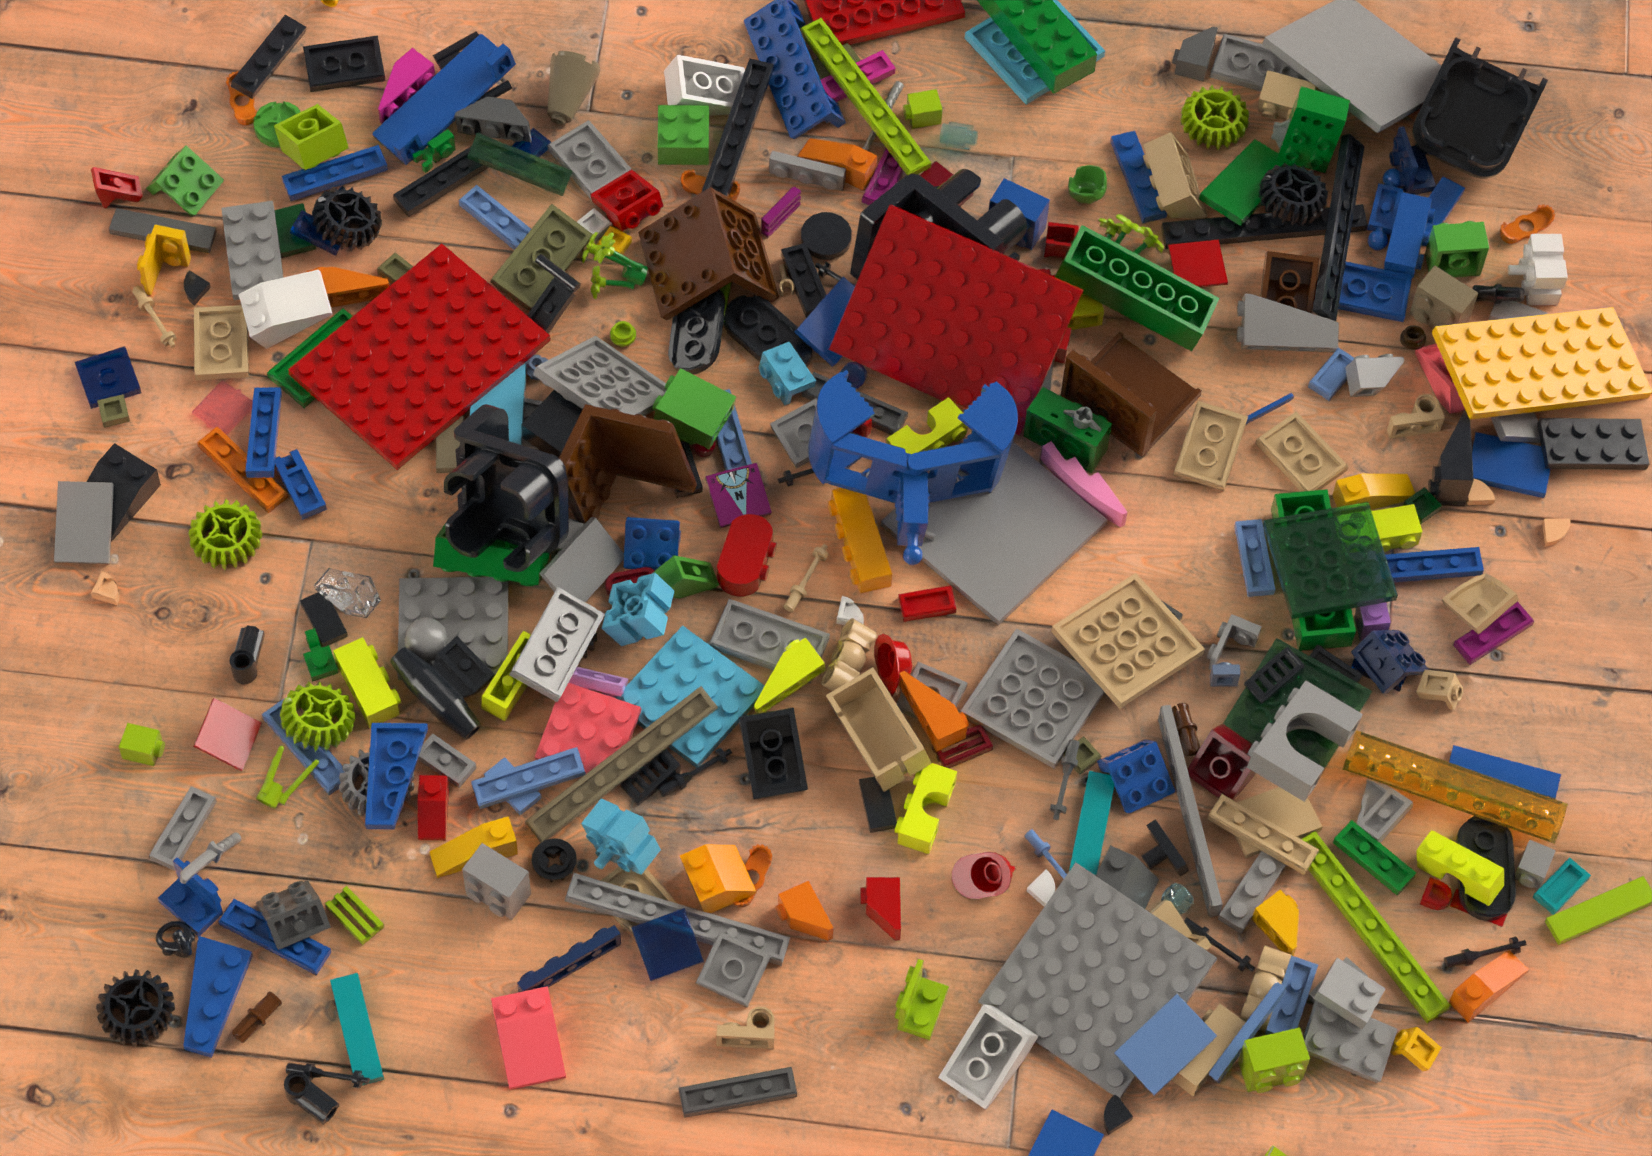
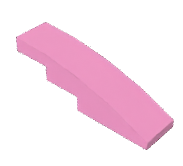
(1090, 488)

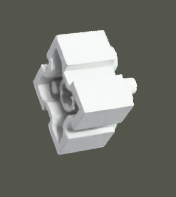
(1542, 269)

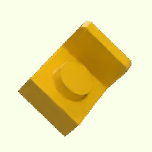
(1416, 1047)

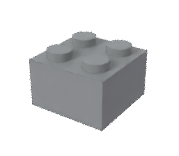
(496, 882)

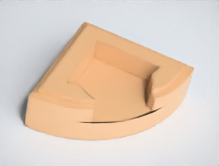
(1480, 494)
(1554, 530)
(106, 589)

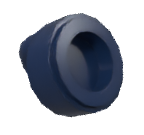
(857, 374)

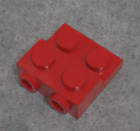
(628, 200)

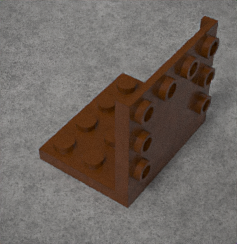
(704, 249)
(1129, 391)
(624, 445)

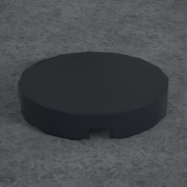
(826, 235)

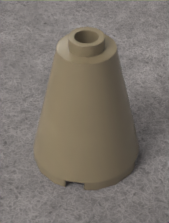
(569, 84)

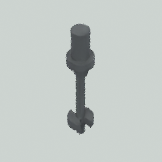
(1068, 762)

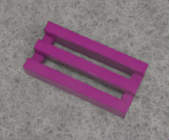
(780, 212)

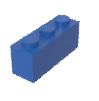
(1409, 234)

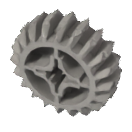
(358, 766)

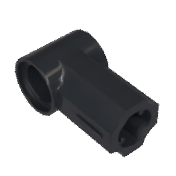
(246, 653)
(311, 1099)

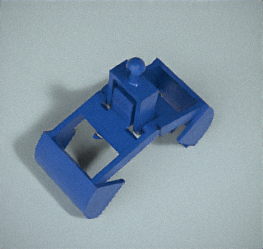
(905, 476)

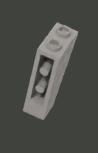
(1283, 328)

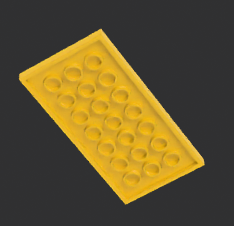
(1541, 362)

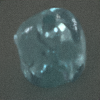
(1179, 896)

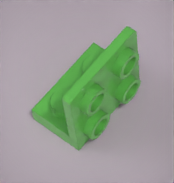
(186, 180)

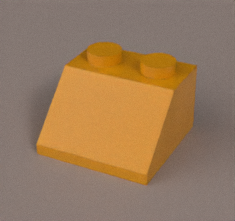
(717, 876)

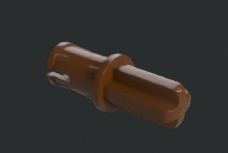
(1186, 729)
(256, 1017)

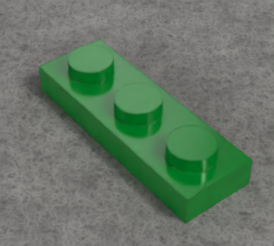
(1374, 857)

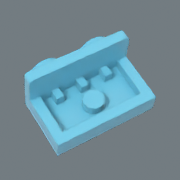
(785, 372)

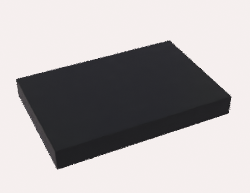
(344, 63)

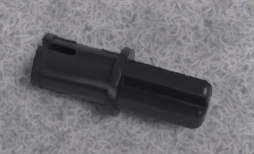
(1498, 293)

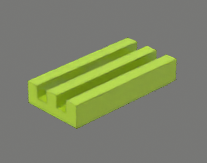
(340, 899)

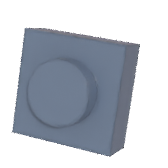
(1224, 675)

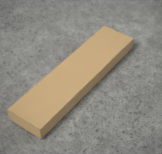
(1263, 834)

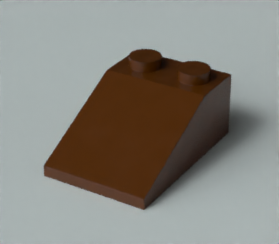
(1290, 279)

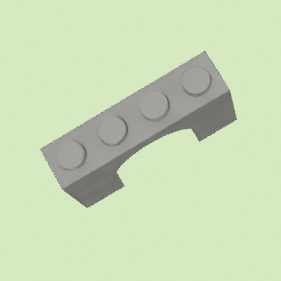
(1310, 710)

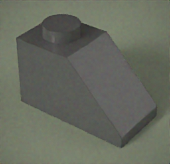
(1195, 54)

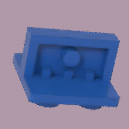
(650, 542)

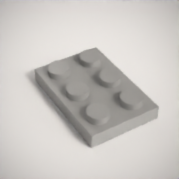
(1348, 1046)

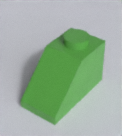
(687, 576)

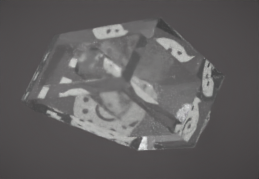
(349, 592)

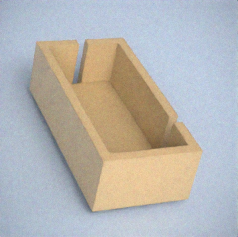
(878, 729)

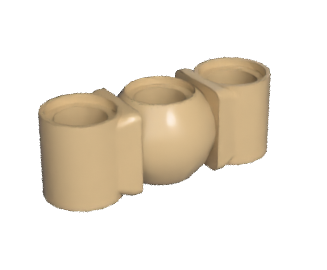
(849, 654)
(1270, 969)

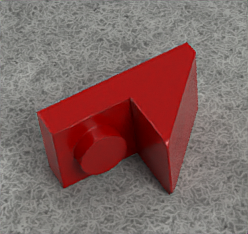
(114, 185)

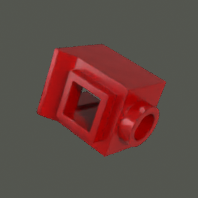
(1059, 238)

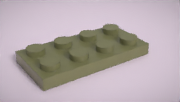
(554, 237)

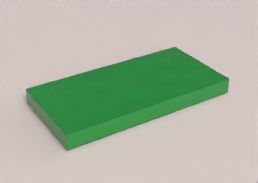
(1237, 186)
(279, 373)

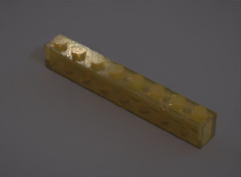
(1455, 786)

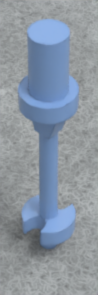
(1041, 849)

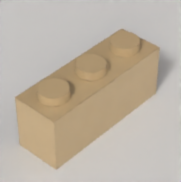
(1226, 1027)

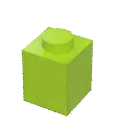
(923, 109)
(141, 744)

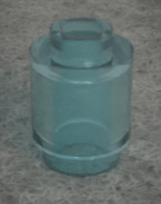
(958, 135)

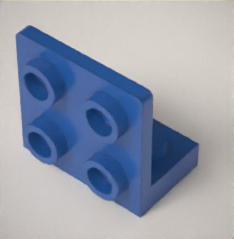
(1138, 775)
(192, 902)

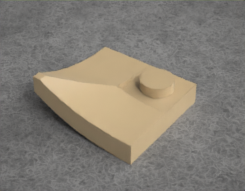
(1480, 601)

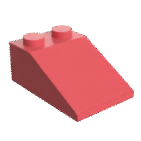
(1439, 378)
(528, 1038)

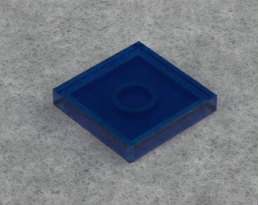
(107, 376)
(667, 944)

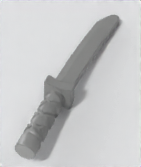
(890, 101)
(212, 853)

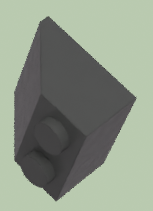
(1128, 876)

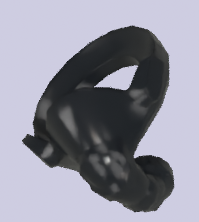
(182, 943)

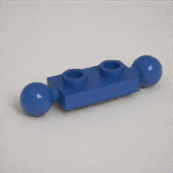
(1384, 210)

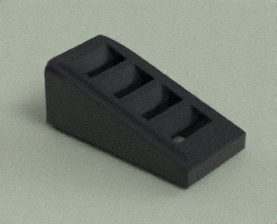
(1277, 661)
(665, 776)

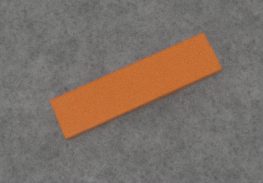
(233, 463)

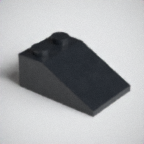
(1454, 471)
(132, 480)
(773, 753)

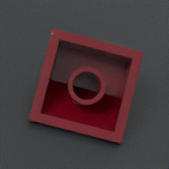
(1222, 763)

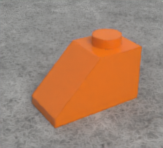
(804, 911)

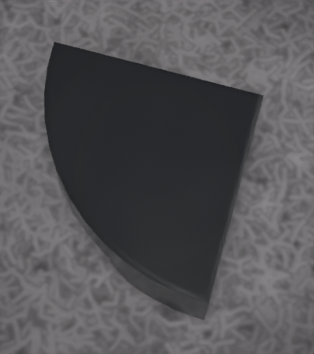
(195, 287)
(1116, 1115)

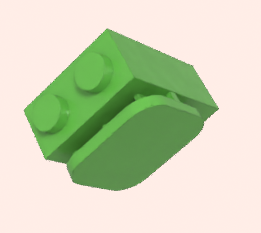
(694, 408)

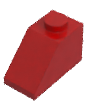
(433, 807)
(883, 903)

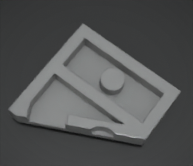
(1381, 809)

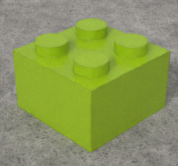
(311, 137)
(1273, 1060)

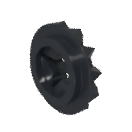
(553, 848)

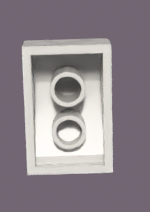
(702, 83)
(284, 307)
(987, 1055)

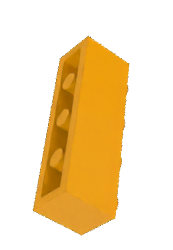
(861, 540)

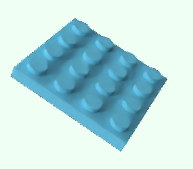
(1009, 63)
(677, 672)

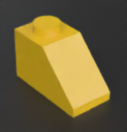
(1279, 921)

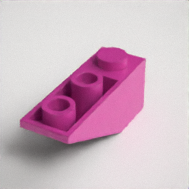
(406, 78)

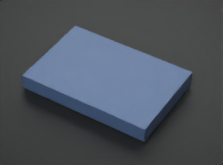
(1165, 1044)

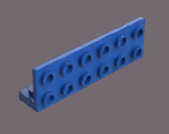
(794, 78)
(449, 91)

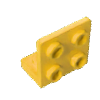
(162, 246)

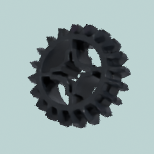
(1287, 190)
(331, 218)
(116, 998)

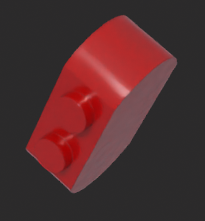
(745, 555)

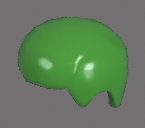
(1088, 184)

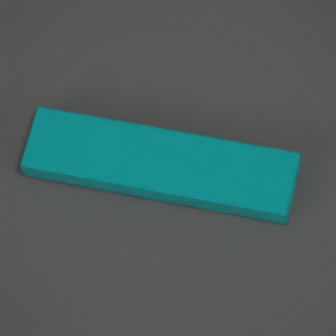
(1093, 821)
(356, 1027)

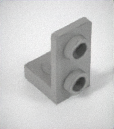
(1240, 630)

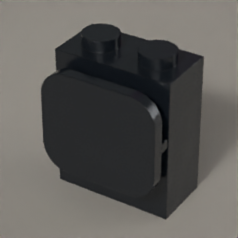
(551, 424)

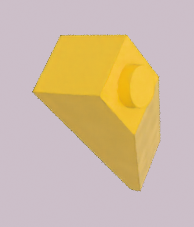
(1374, 488)
(455, 853)

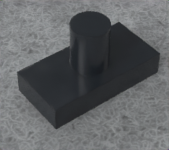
(1163, 851)

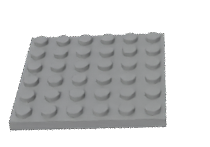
(1095, 976)

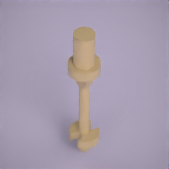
(146, 304)
(798, 591)

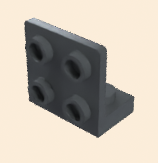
(293, 913)

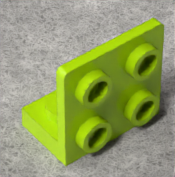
(919, 1003)

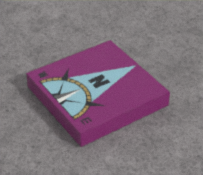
(737, 493)

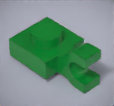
(438, 148)
(319, 660)

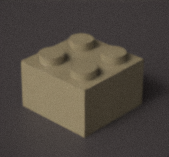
(1442, 300)

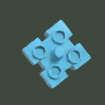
(638, 609)
(620, 837)

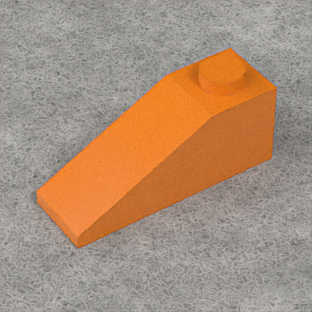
(858, 162)
(350, 287)
(934, 712)
(1487, 985)

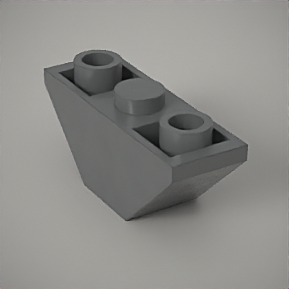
(494, 119)

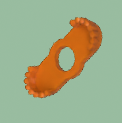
(243, 114)
(694, 184)
(1539, 219)
(758, 861)

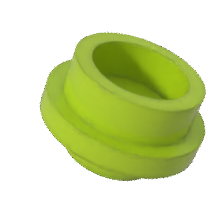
(623, 334)

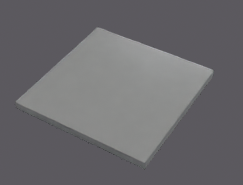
(1357, 59)
(1008, 540)

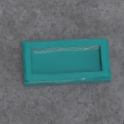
(1561, 886)

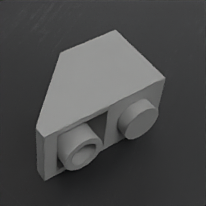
(1370, 375)

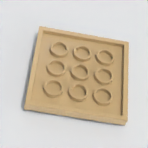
(1127, 640)

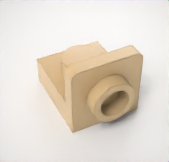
(1440, 687)

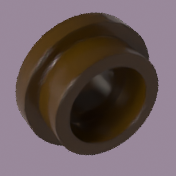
(1413, 337)

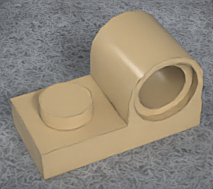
(1418, 421)
(749, 1036)

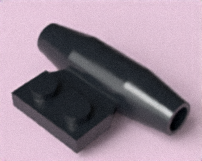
(444, 685)

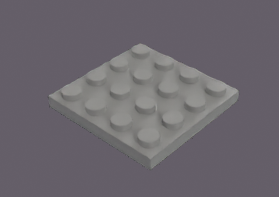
(602, 378)
(466, 607)
(1034, 698)

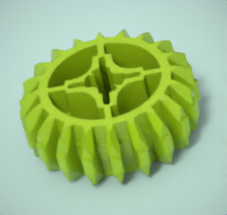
(1214, 109)
(219, 547)
(315, 724)

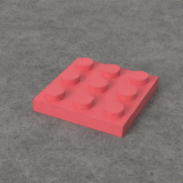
(589, 722)

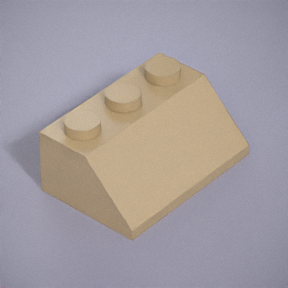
(1173, 178)

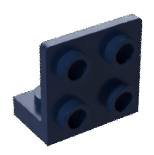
(1412, 164)
(1388, 658)

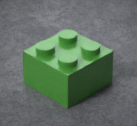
(683, 135)
(1458, 248)

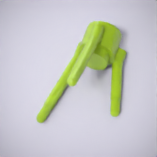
(270, 792)

